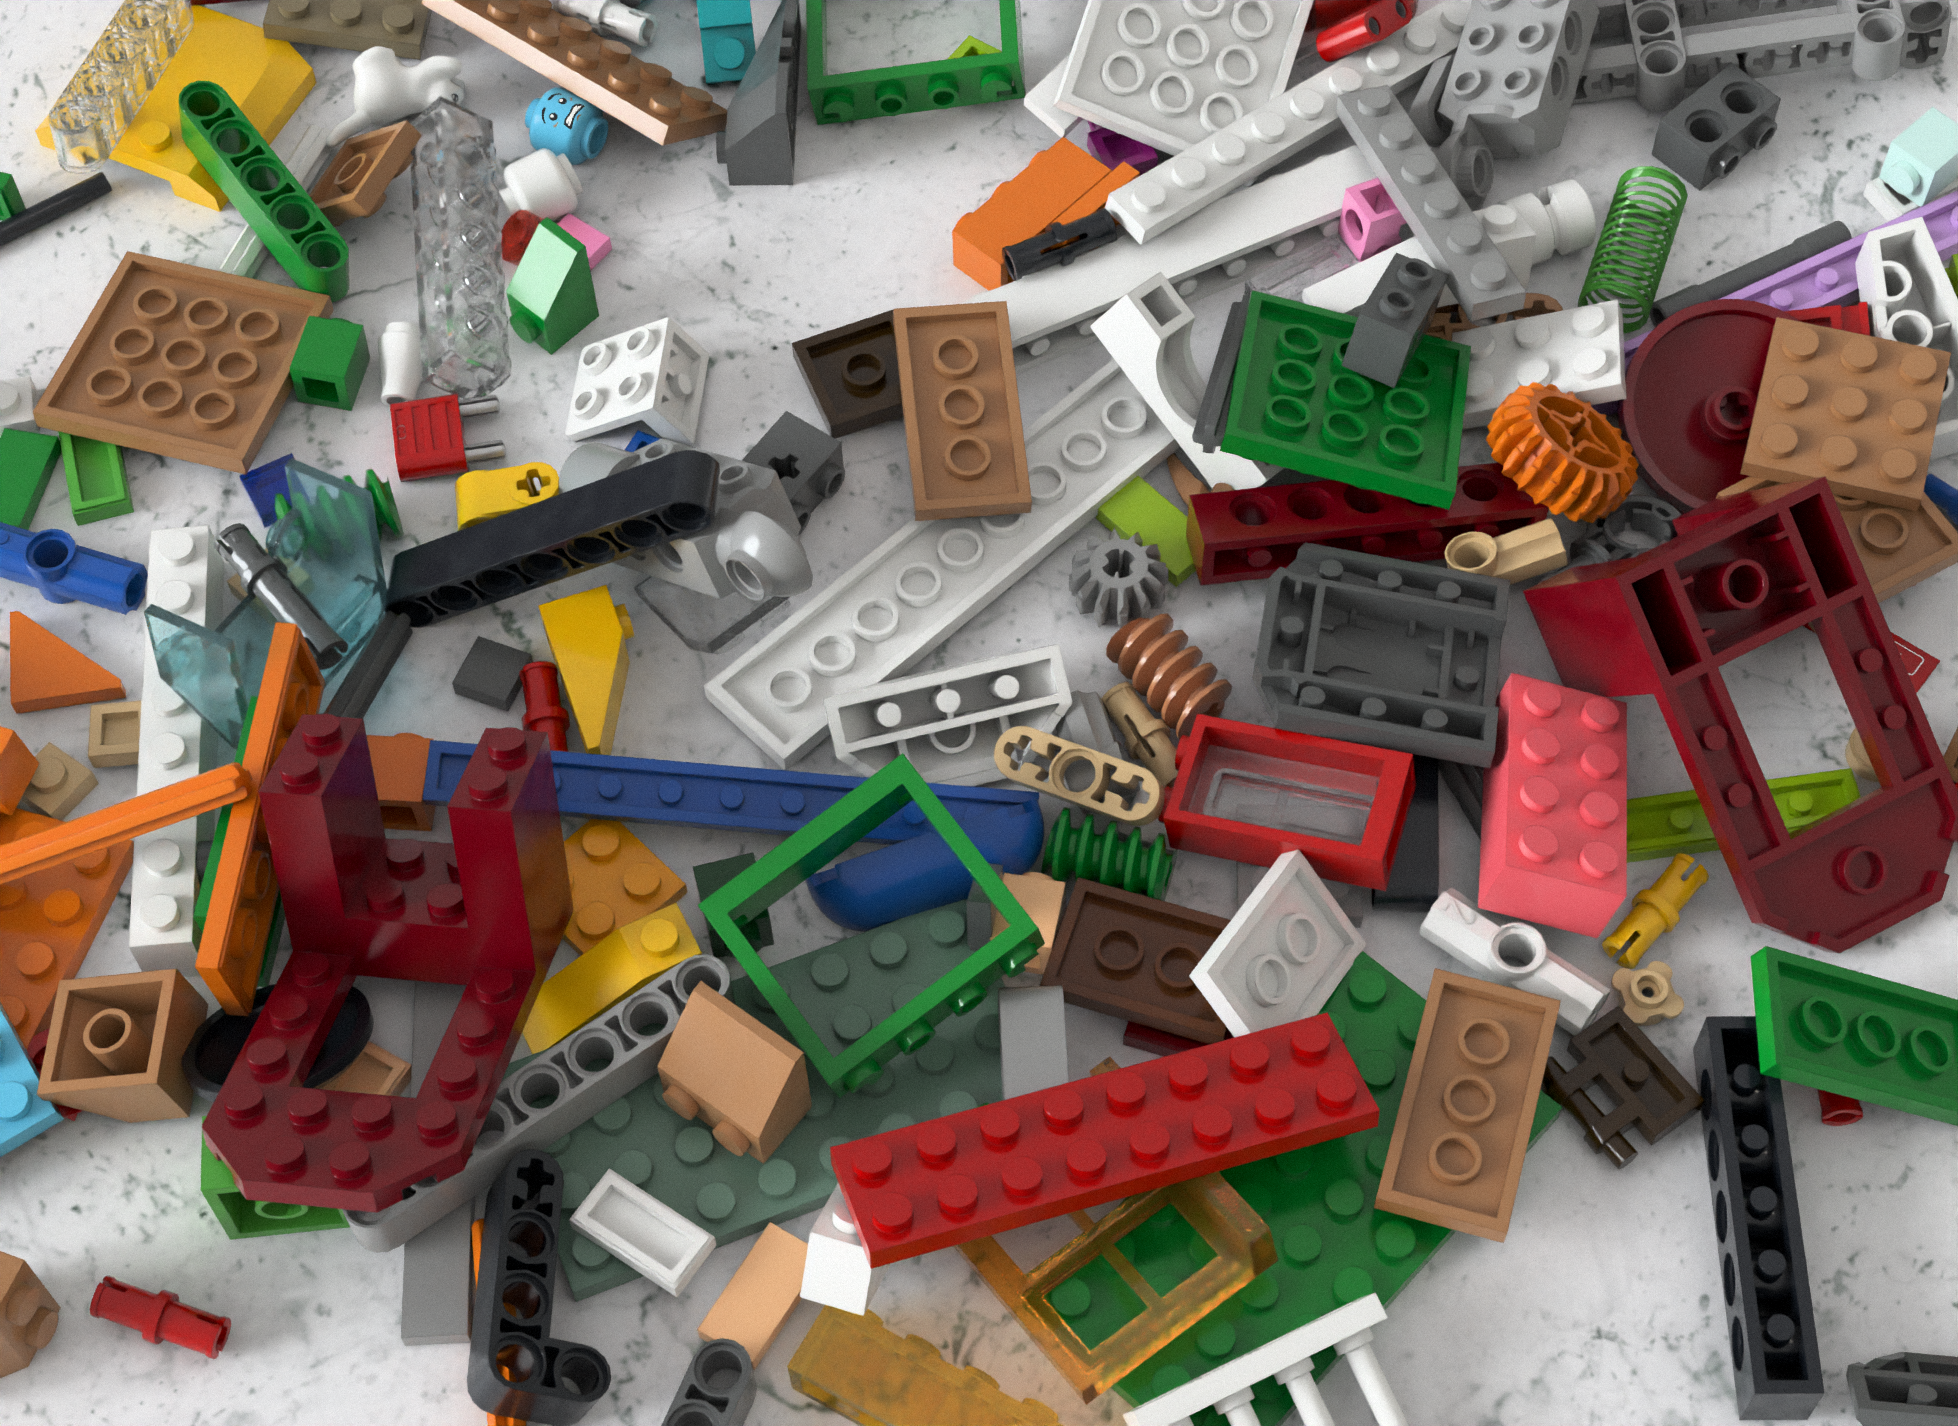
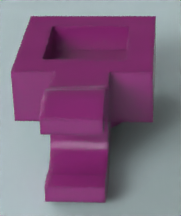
(1114, 148)

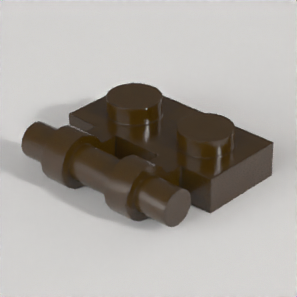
(1634, 1077)

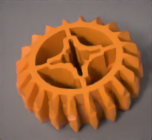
(1562, 452)

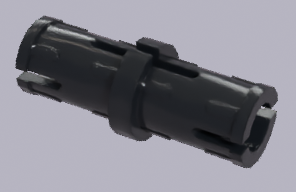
(1092, 232)

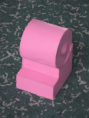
(1369, 220)

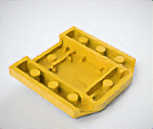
(258, 74)

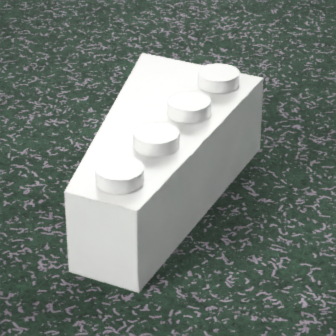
(1914, 305)

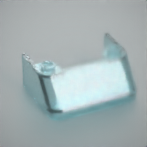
(329, 556)

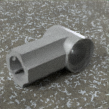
(1090, 726)

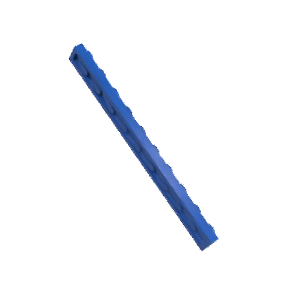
(710, 793)

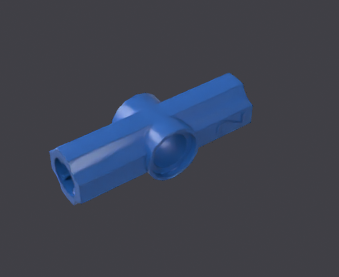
(70, 571)

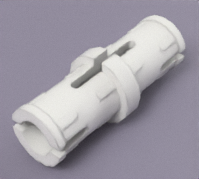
(611, 18)

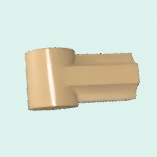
(1510, 555)

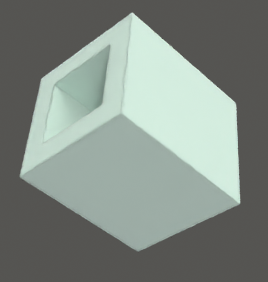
(1923, 158)

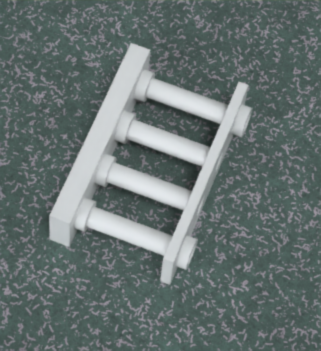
(1291, 1364)

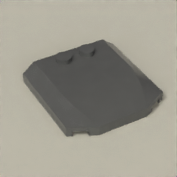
(1383, 653)

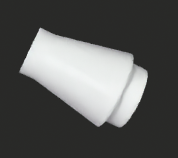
(399, 362)

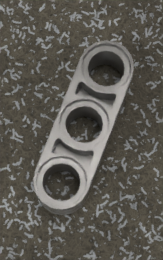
(1032, 1039)

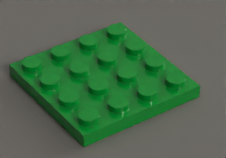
(1319, 418)

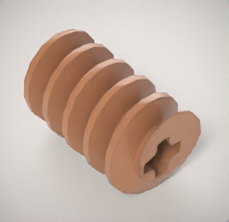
(1168, 672)

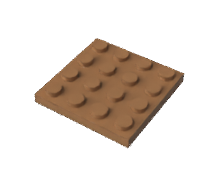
(181, 362)

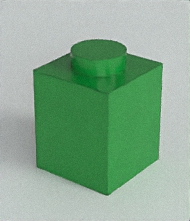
(330, 362)

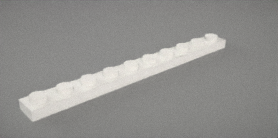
(1282, 125)

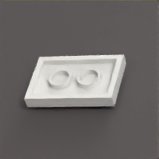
(1566, 348)
(1279, 951)

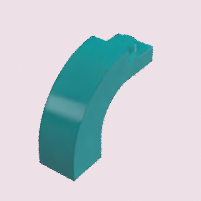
(726, 39)

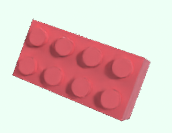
(1555, 808)

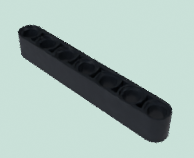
(555, 538)

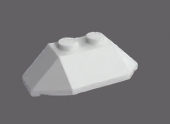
(951, 716)

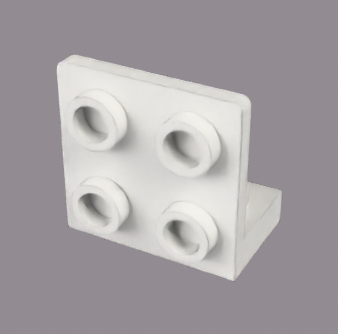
(640, 375)

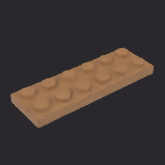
(589, 66)

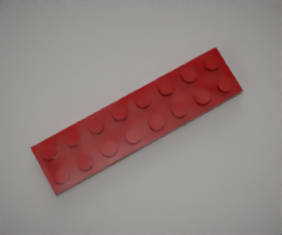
(1101, 1139)

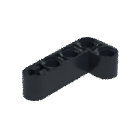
(529, 1286)

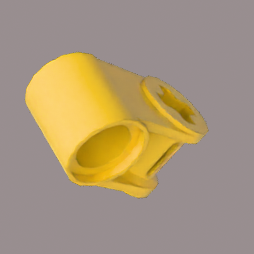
(496, 492)

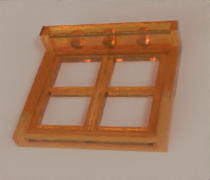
(1210, 1207)

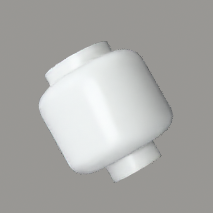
(541, 185)

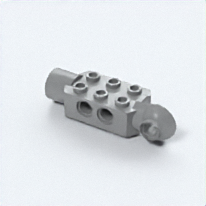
(1511, 85)
(744, 550)

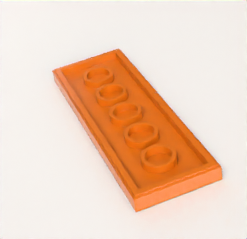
(246, 874)

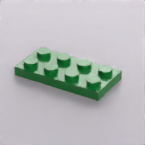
(1856, 1034)

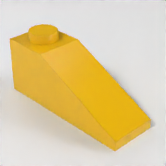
(591, 659)
(608, 975)

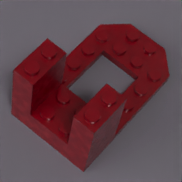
(1715, 592)
(393, 910)

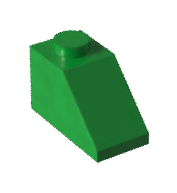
(552, 289)

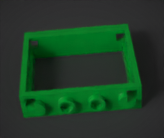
(913, 86)
(815, 847)

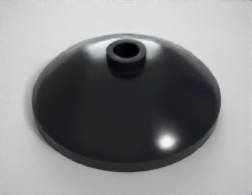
(222, 1037)

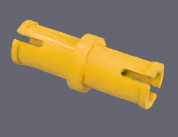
(1655, 911)

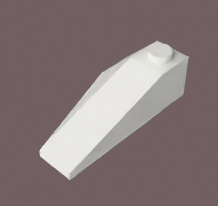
(1351, 288)

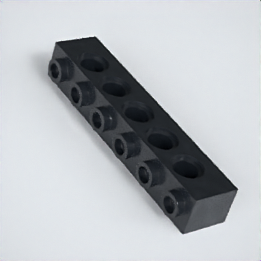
(1757, 1226)

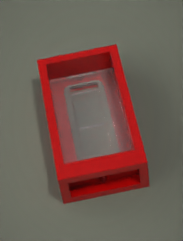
(1271, 791)

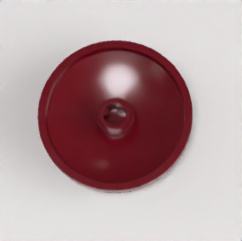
(1696, 397)

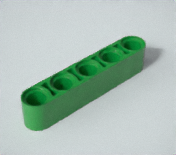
(263, 190)

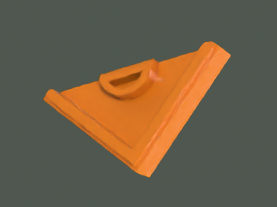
(51, 672)

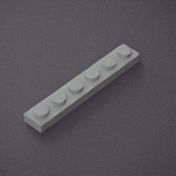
(1430, 203)

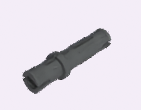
(268, 580)

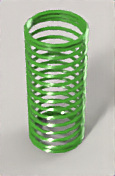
(1620, 200)

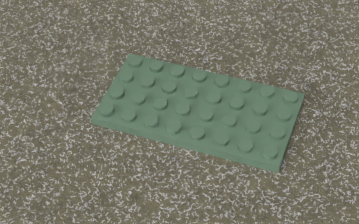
(842, 996)

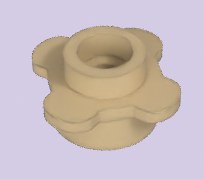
(1642, 1009)

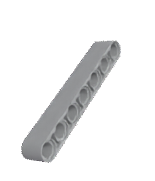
(561, 1074)

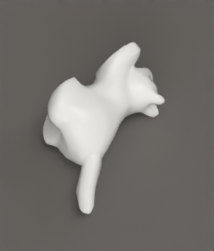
(390, 90)

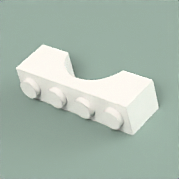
(1151, 343)

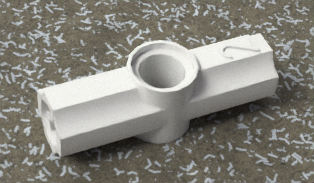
(1483, 939)

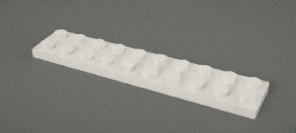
(939, 572)

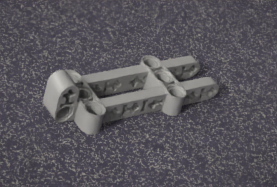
(1661, 62)

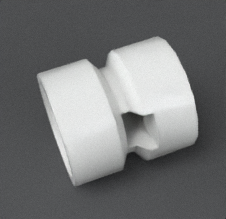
(1559, 217)

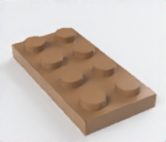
(961, 411)
(1468, 1105)

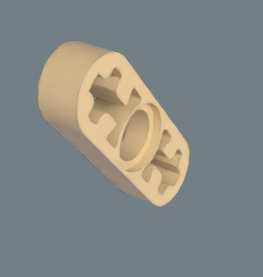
(1045, 744)

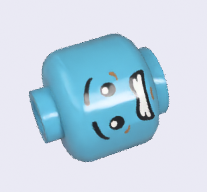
(566, 125)

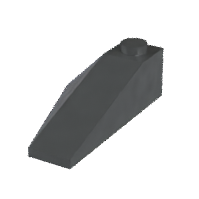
(764, 108)

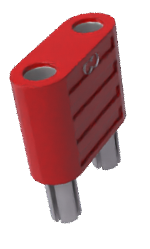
(1357, 31)
(432, 436)

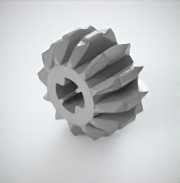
(1118, 579)

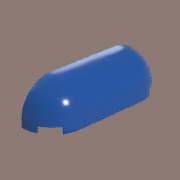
(924, 870)

